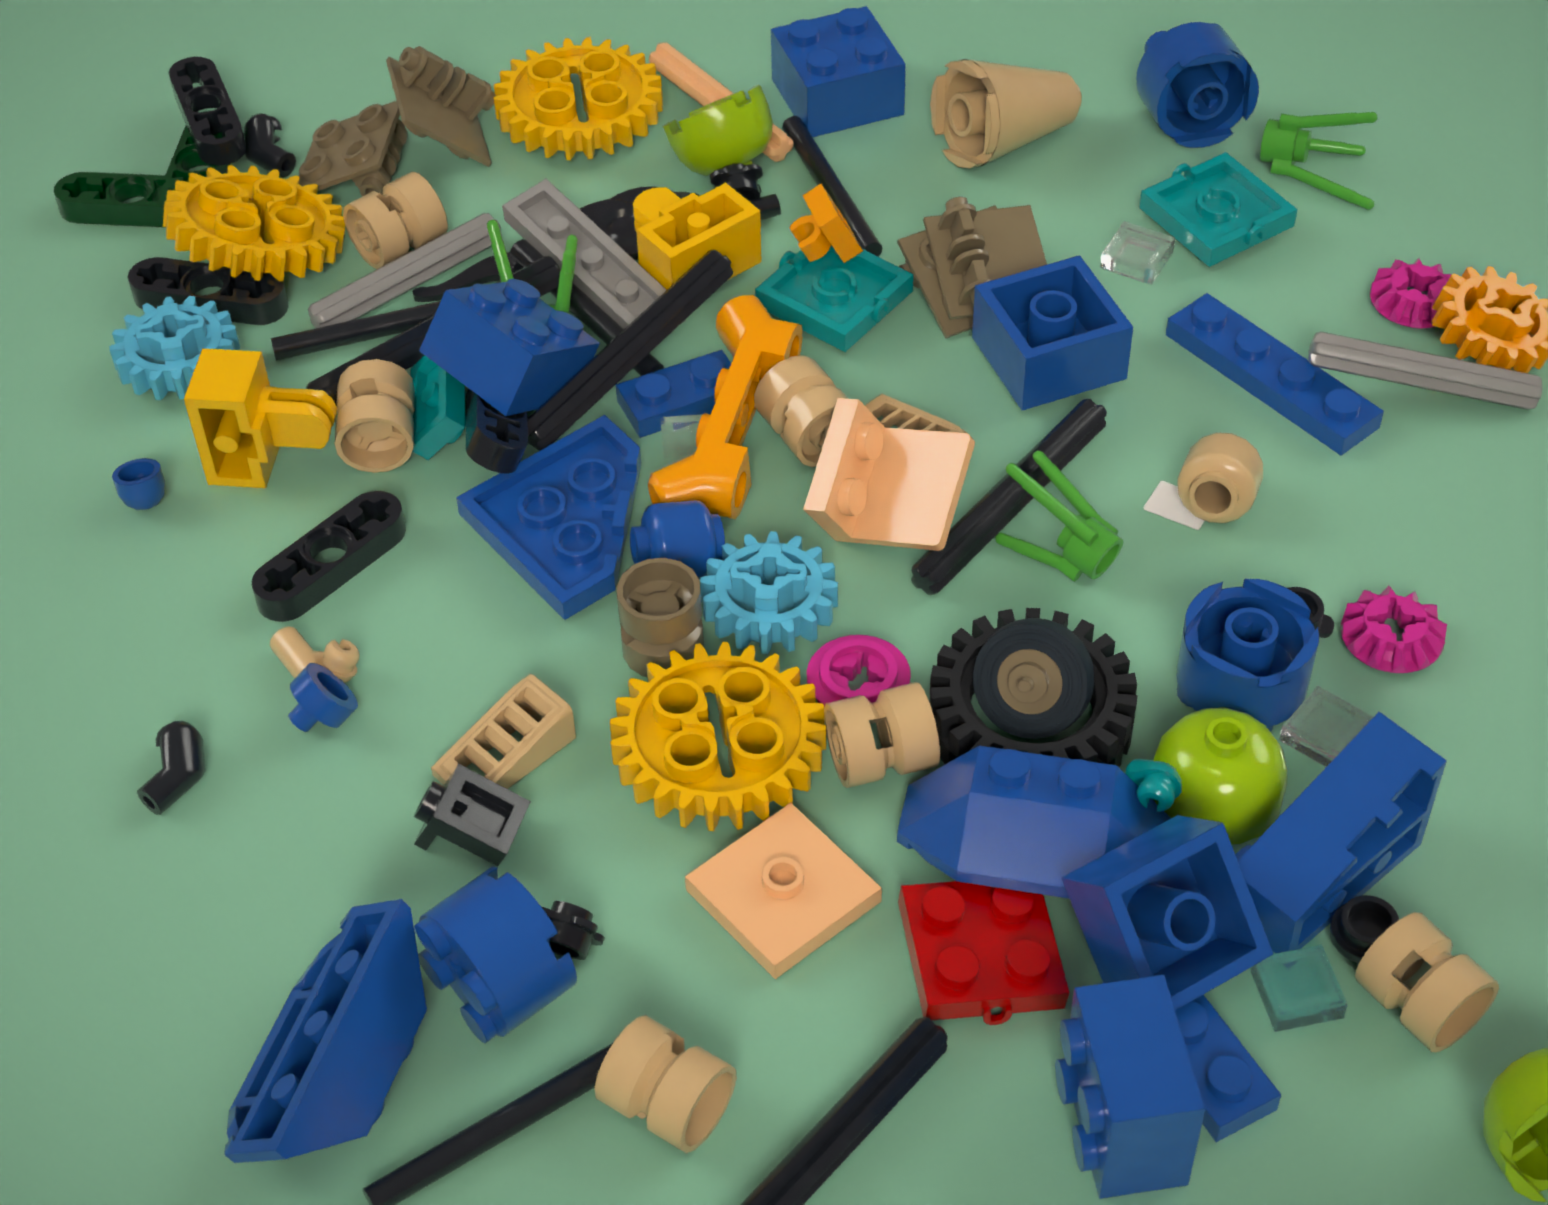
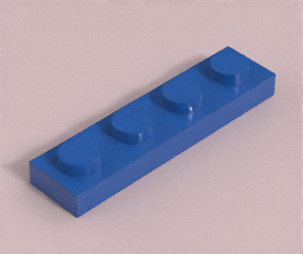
(1274, 374)

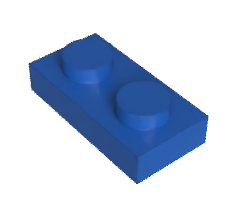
(671, 392)
(1227, 1075)

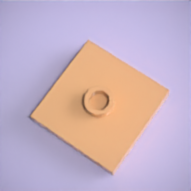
(783, 890)

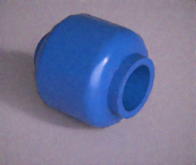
(680, 533)

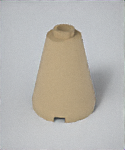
(998, 108)

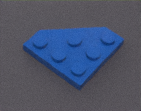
(562, 514)

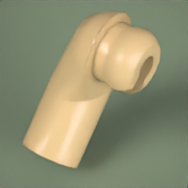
(297, 654)

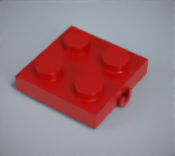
(981, 951)

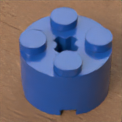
(1196, 83)
(1247, 651)
(494, 953)

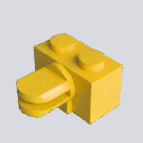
(681, 231)
(245, 420)

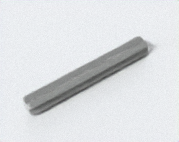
(403, 274)
(1425, 370)

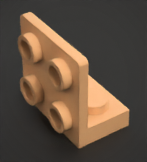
(887, 481)

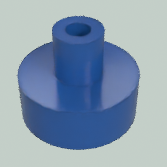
(320, 698)

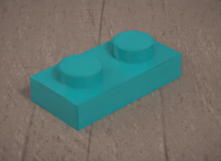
(438, 408)

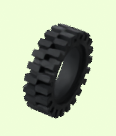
(1102, 738)

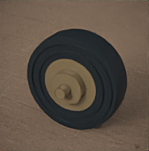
(1033, 678)

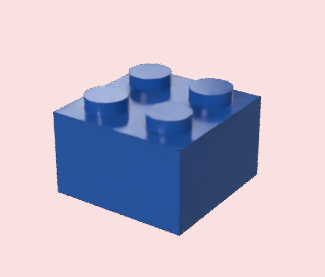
(838, 71)
(1051, 332)
(507, 344)
(1170, 908)
(1130, 1087)

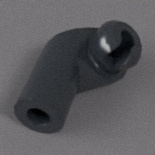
(181, 766)

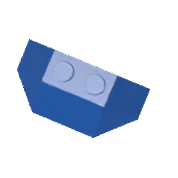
(1021, 817)
(334, 1042)

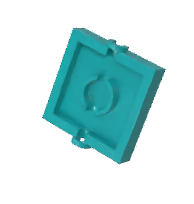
(1217, 208)
(833, 297)

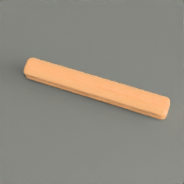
(706, 90)

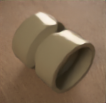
(659, 612)

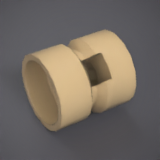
(392, 221)
(798, 405)
(375, 416)
(903, 727)
(1437, 991)
(672, 1087)

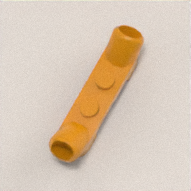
(721, 467)

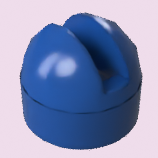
(140, 483)

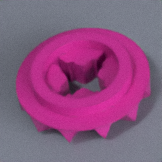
(1406, 306)
(1375, 644)
(845, 657)

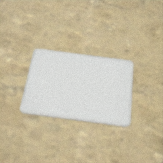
(1168, 504)

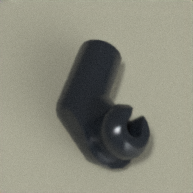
(261, 147)

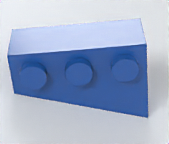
(1342, 832)

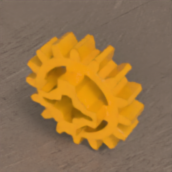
(1493, 320)

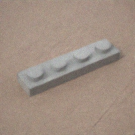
(601, 265)

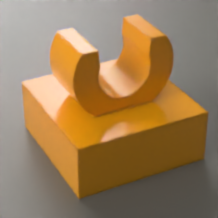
(824, 228)

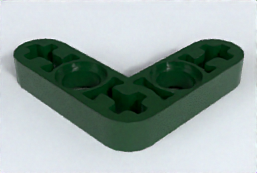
(99, 196)

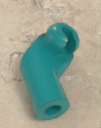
(1155, 781)

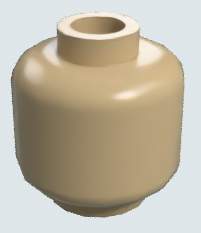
(1220, 478)

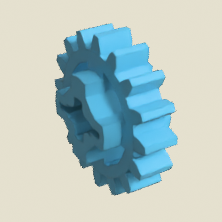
(166, 342)
(769, 592)

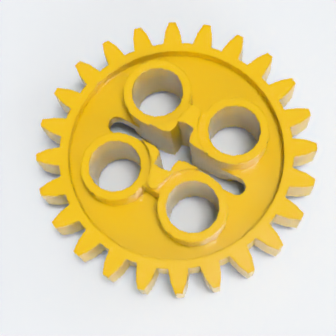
(540, 105)
(254, 223)
(671, 747)

